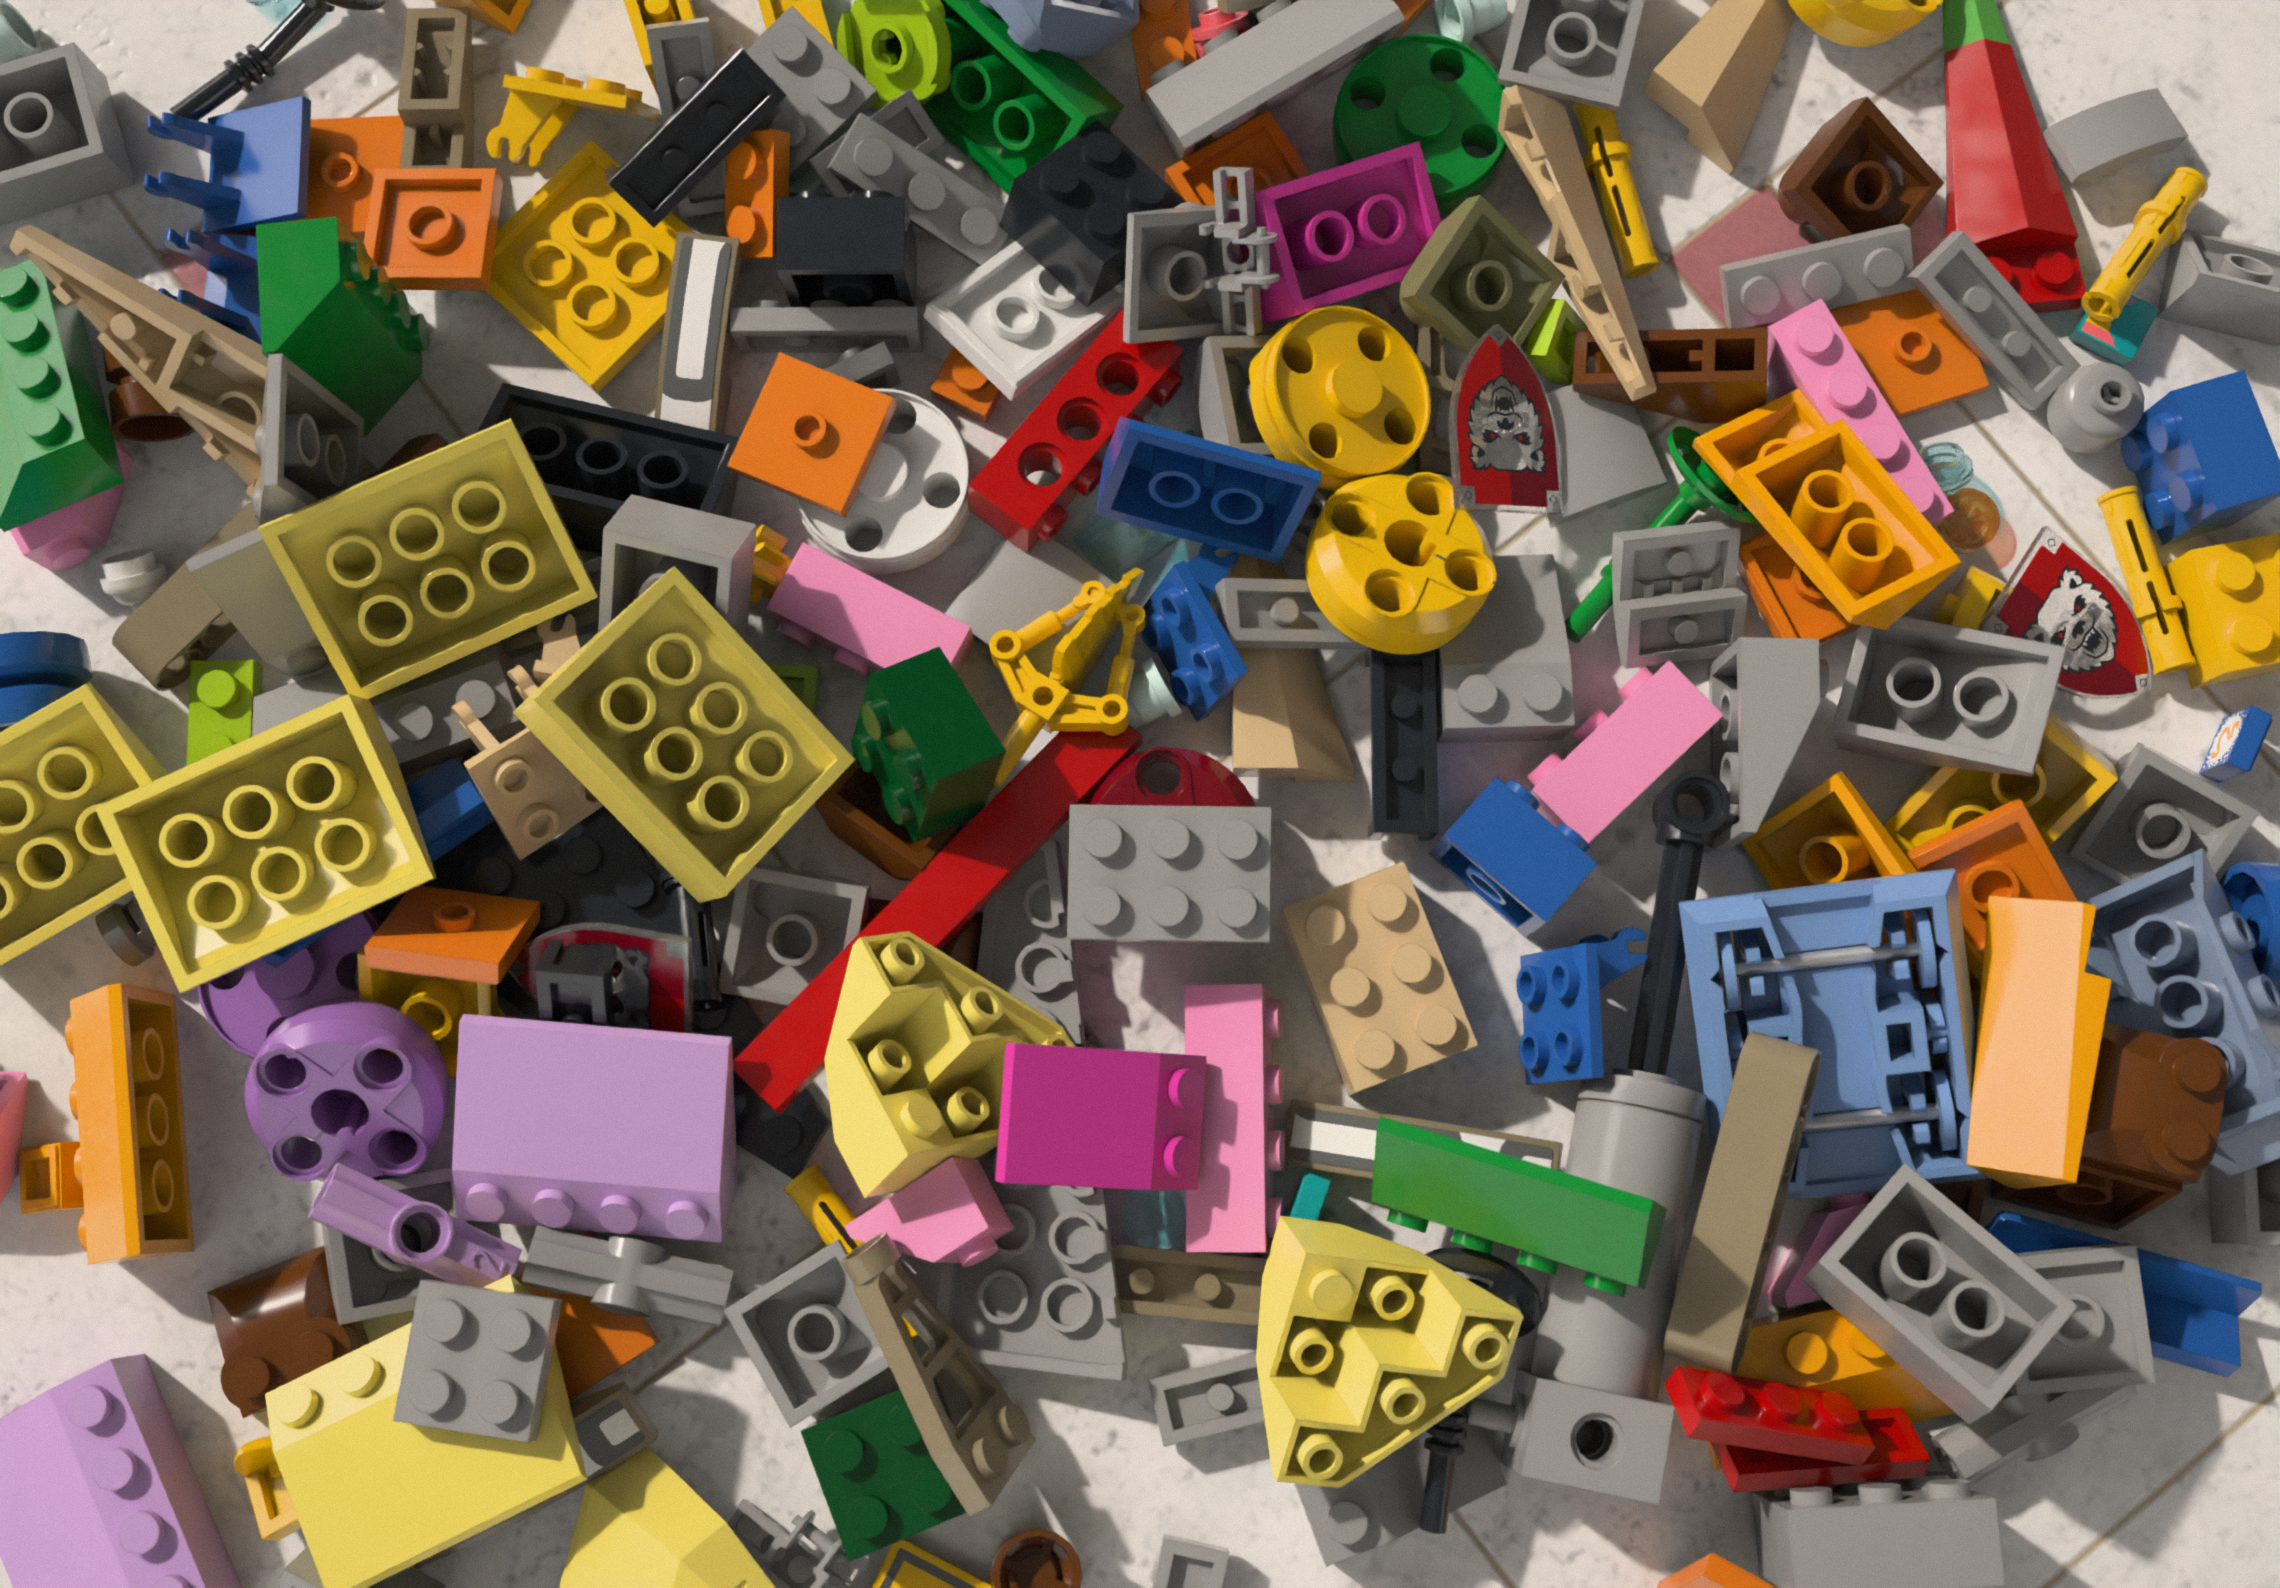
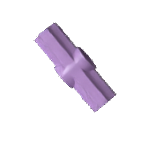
(375, 1217)

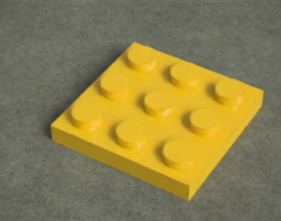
(585, 269)

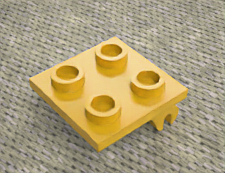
(545, 105)

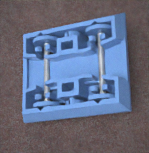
(1831, 984)

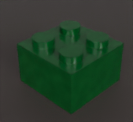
(926, 744)
(878, 1473)

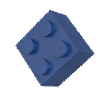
(2203, 458)
(1514, 856)

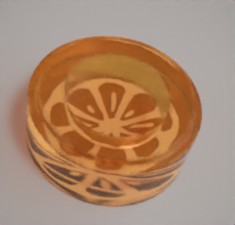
(1972, 522)

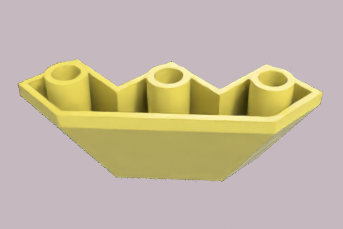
(919, 1060)
(1366, 1348)
(653, 1531)

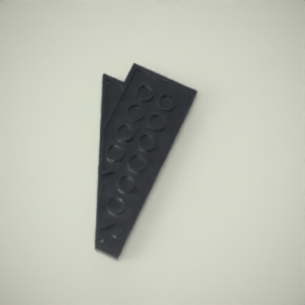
(606, 877)

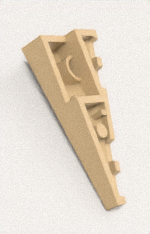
(1722, 74)
(1552, 165)
(171, 350)
(1283, 709)

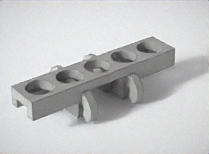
(1256, 270)
(821, 1570)

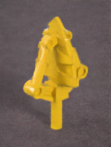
(1055, 701)

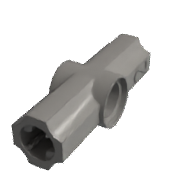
(627, 1276)
(2021, 1430)

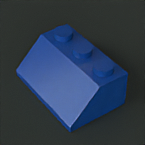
(1203, 490)

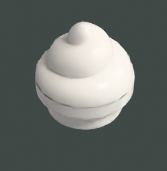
(133, 576)

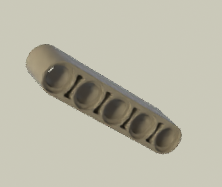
(181, 619)
(1742, 1202)

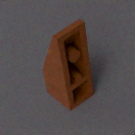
(1696, 372)

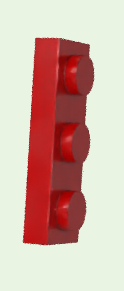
(1768, 1416)
(1895, 1456)

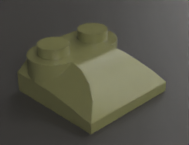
(1478, 276)

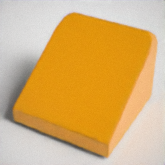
(49, 1178)

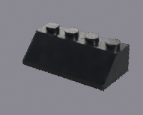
(602, 455)

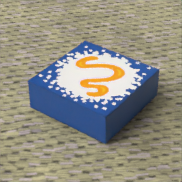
(2236, 744)

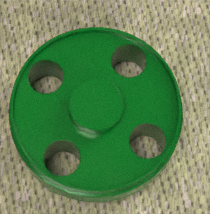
(1426, 110)

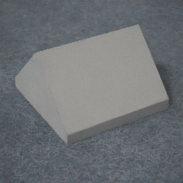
(2223, 287)

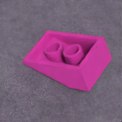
(1345, 230)
(1100, 1117)

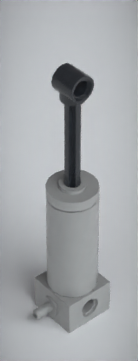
(1641, 1135)

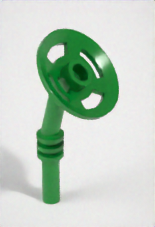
(1697, 492)

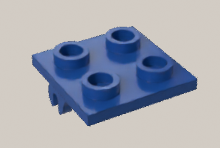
(254, 165)
(231, 279)
(1189, 634)
(1564, 1007)

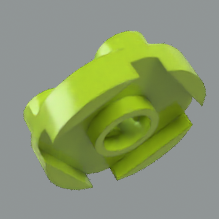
(923, 40)

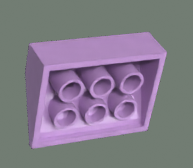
(594, 1128)
(104, 1490)

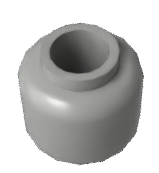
(2095, 408)

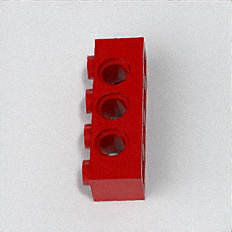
(1026, 511)

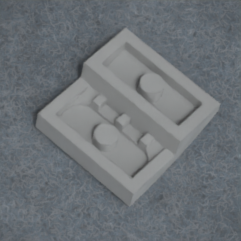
(1601, 454)
(1021, 587)
(1677, 592)

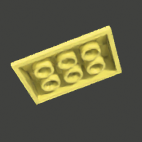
(430, 561)
(686, 737)
(51, 838)
(269, 840)
(398, 1492)

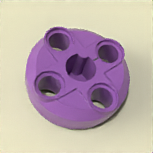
(270, 994)
(347, 1091)

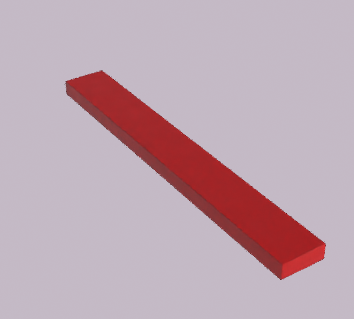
(940, 898)

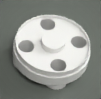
(897, 495)

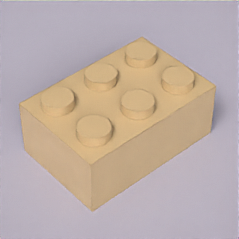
(1376, 978)

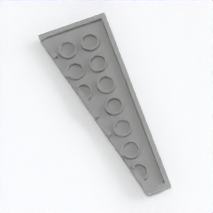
(1053, 1282)

